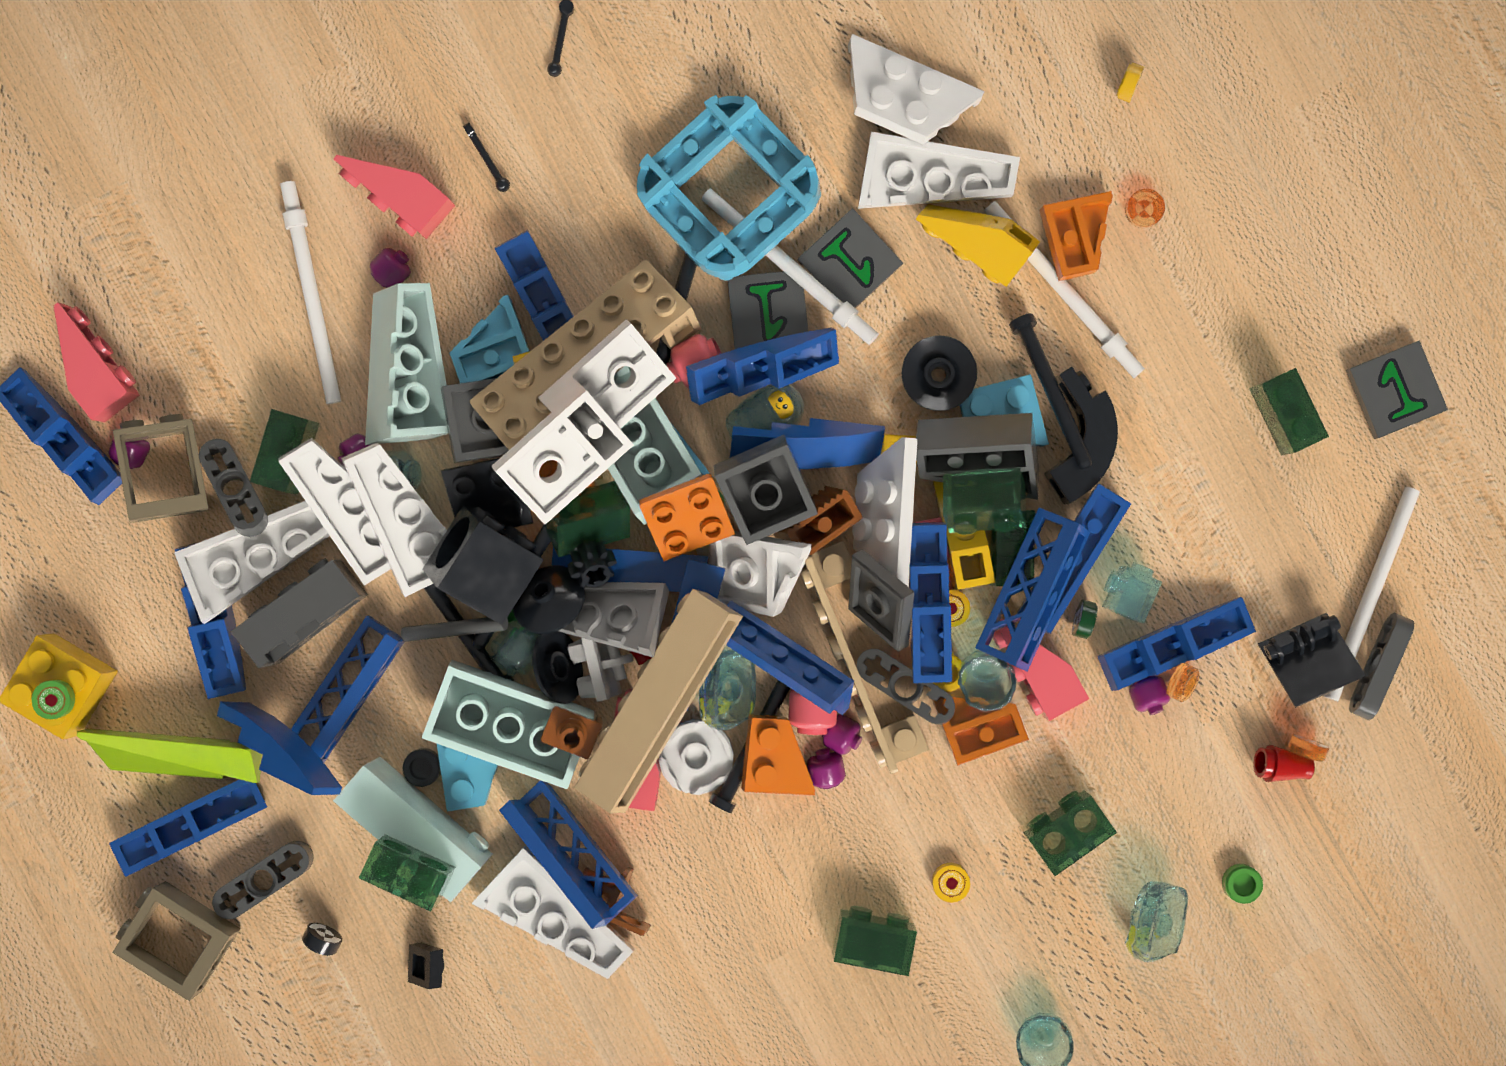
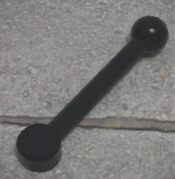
(567, 9)
(502, 184)

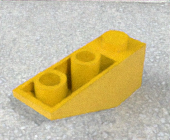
(987, 240)
(968, 554)

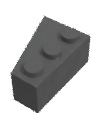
(978, 445)
(299, 613)

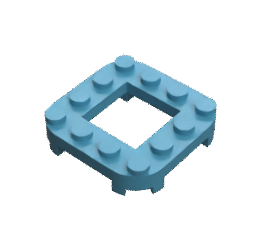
(695, 146)

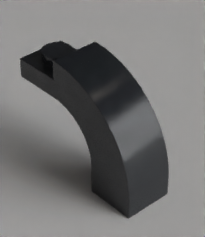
(1099, 433)

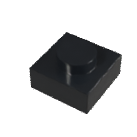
(425, 965)

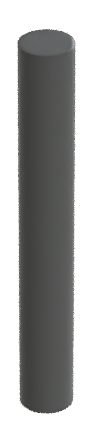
(451, 629)

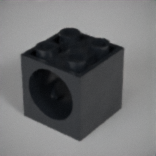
(483, 563)

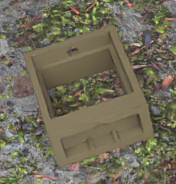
(168, 426)
(221, 930)

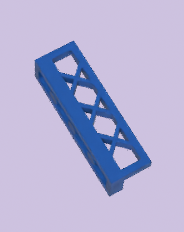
(1101, 517)
(1046, 594)
(790, 663)
(358, 692)
(558, 863)

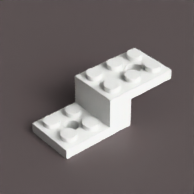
(584, 422)

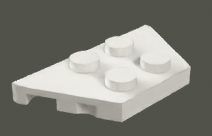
(905, 92)
(886, 505)
(757, 573)

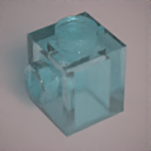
(1131, 592)

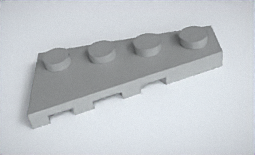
(622, 615)

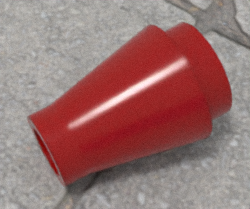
(1280, 765)

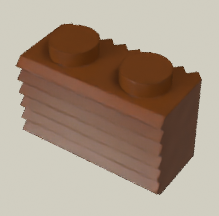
(835, 515)

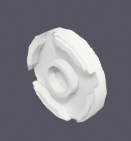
(696, 758)

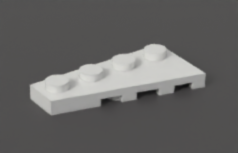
(916, 173)
(337, 506)
(397, 515)
(233, 565)
(532, 901)

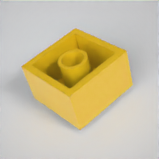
(58, 659)

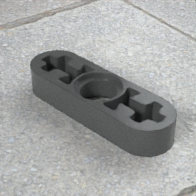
(232, 502)
(887, 663)
(1381, 666)
(248, 878)

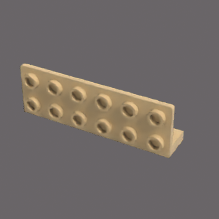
(641, 297)
(895, 740)

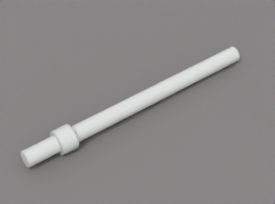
(296, 221)
(842, 312)
(1112, 343)
(1379, 575)

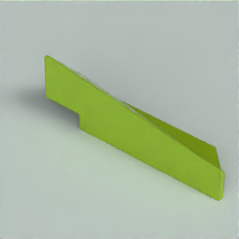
(174, 754)

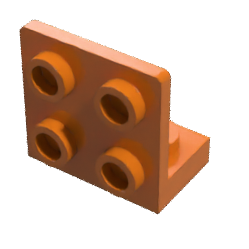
(686, 517)

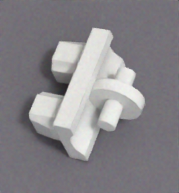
(604, 667)

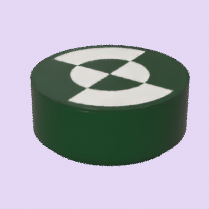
(1084, 619)

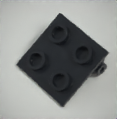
(482, 487)
(1311, 659)

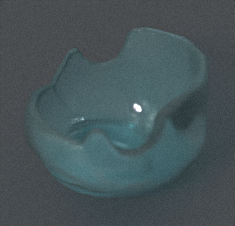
(986, 681)
(1044, 1041)

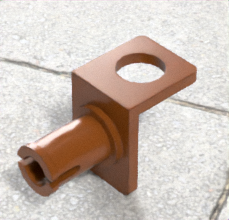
(571, 732)
(612, 895)

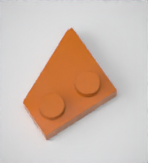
(1076, 233)
(980, 733)
(774, 758)

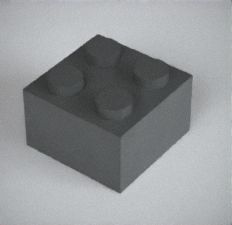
(765, 489)

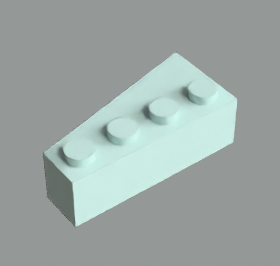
(405, 367)

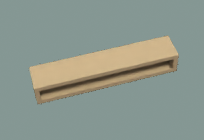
(657, 701)

